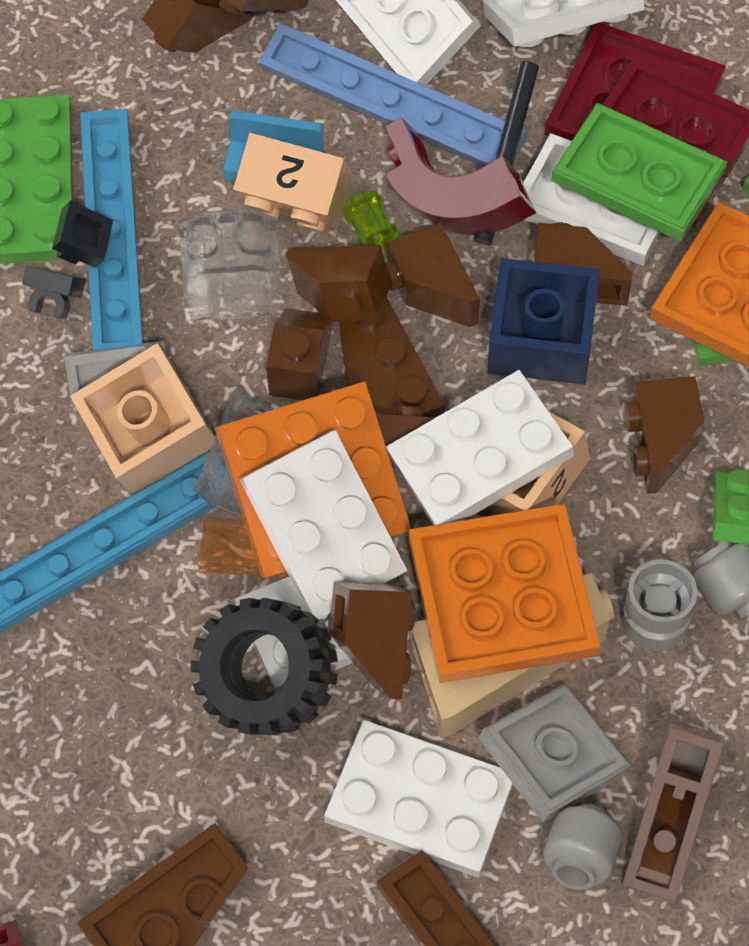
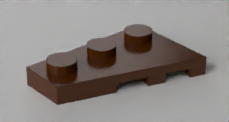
(388, 364)
(172, 899)

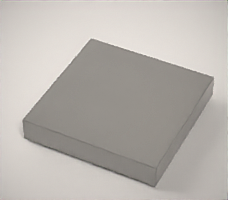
(554, 752)

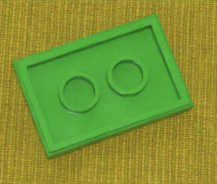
(639, 171)

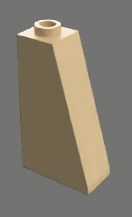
(466, 700)

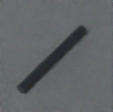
(514, 123)

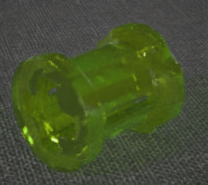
(354, 215)

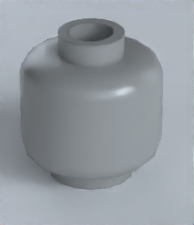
(725, 578)
(582, 846)

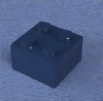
(543, 321)

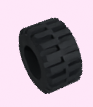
(222, 667)

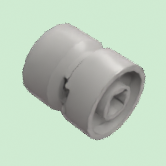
(659, 604)

